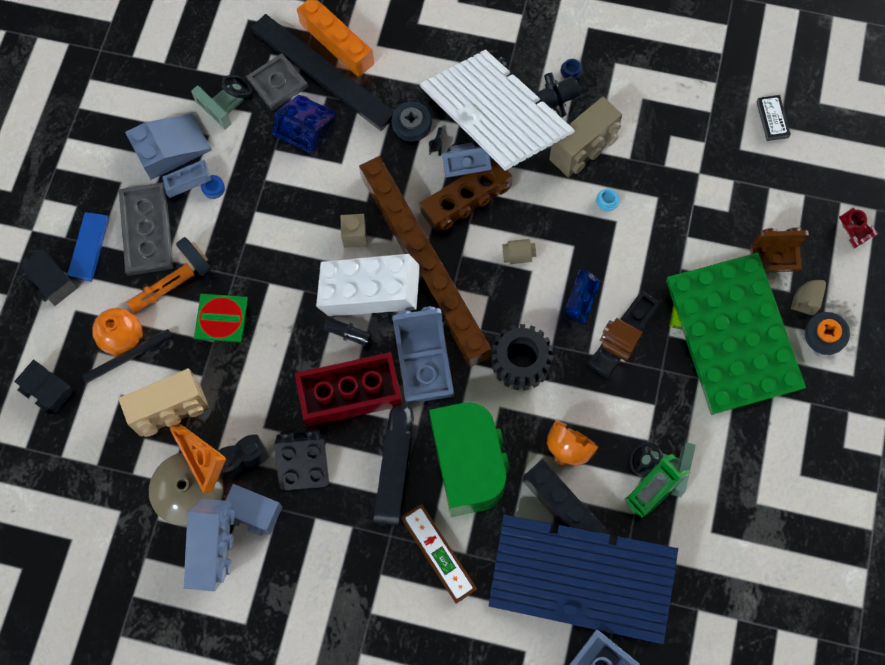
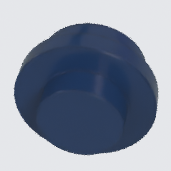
(571, 68)

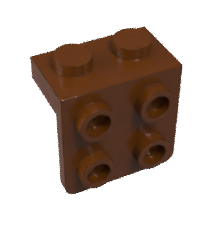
(780, 249)

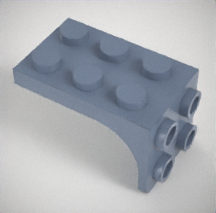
(423, 355)

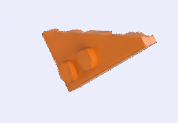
(202, 458)

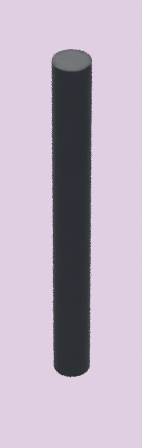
(126, 356)

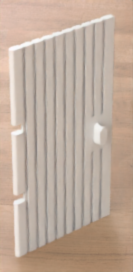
(496, 109)

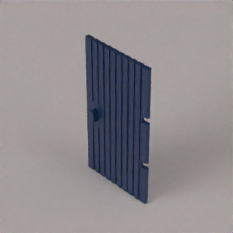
(584, 578)

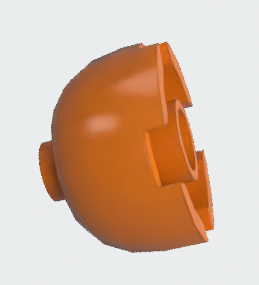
(116, 331)
(569, 446)

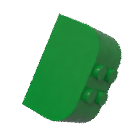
(469, 457)

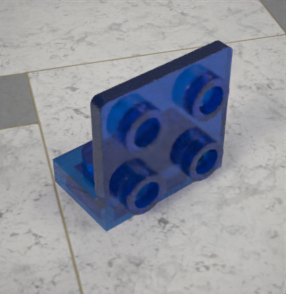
(301, 121)

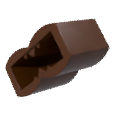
(620, 338)

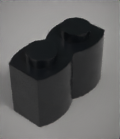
(44, 386)
(246, 453)

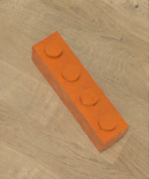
(335, 36)

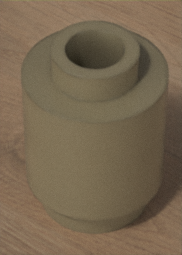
(519, 251)

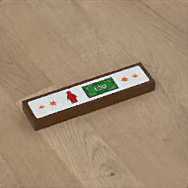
(439, 554)

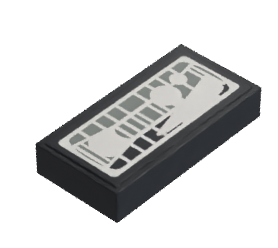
(773, 118)

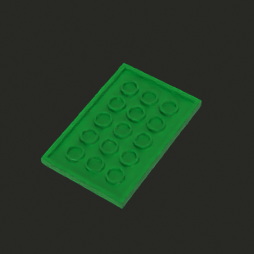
(735, 333)

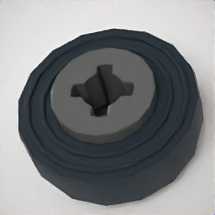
(419, 122)

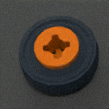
(824, 341)

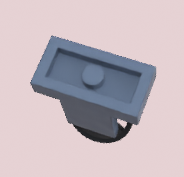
(465, 159)

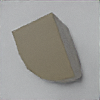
(809, 297)

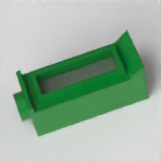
(655, 487)

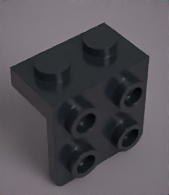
(301, 459)

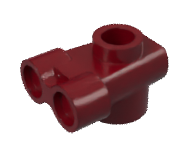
(858, 230)

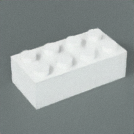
(368, 285)

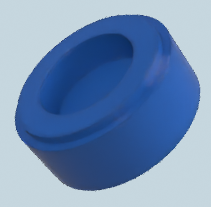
(213, 188)

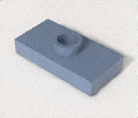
(186, 178)

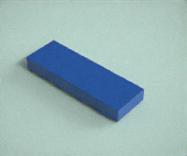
(88, 247)

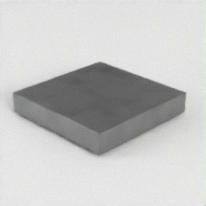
(277, 81)

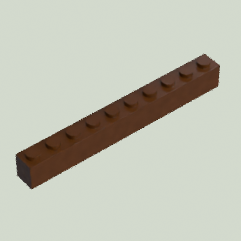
(431, 270)

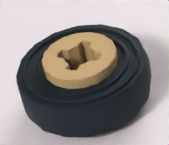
(193, 256)

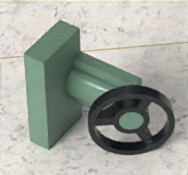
(224, 101)
(651, 460)

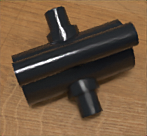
(558, 93)

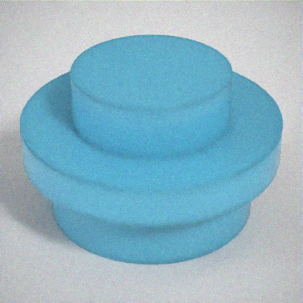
(607, 200)

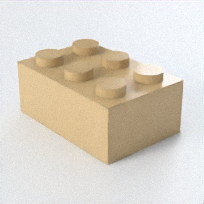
(163, 403)

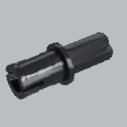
(347, 331)

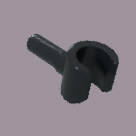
(436, 144)

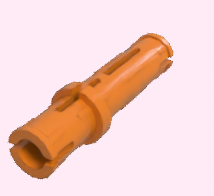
(136, 304)

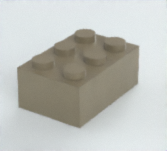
(593, 131)

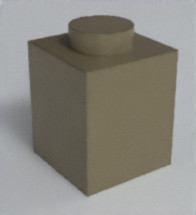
(353, 230)

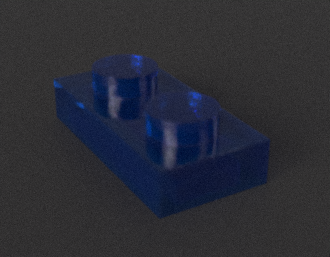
(582, 296)

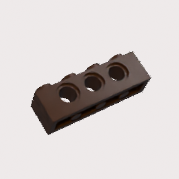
(453, 194)

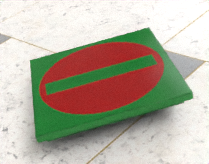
(220, 318)

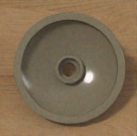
(168, 499)

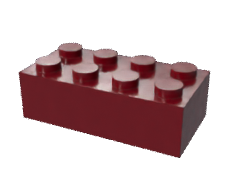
(348, 389)

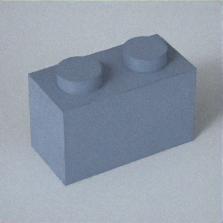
(253, 510)

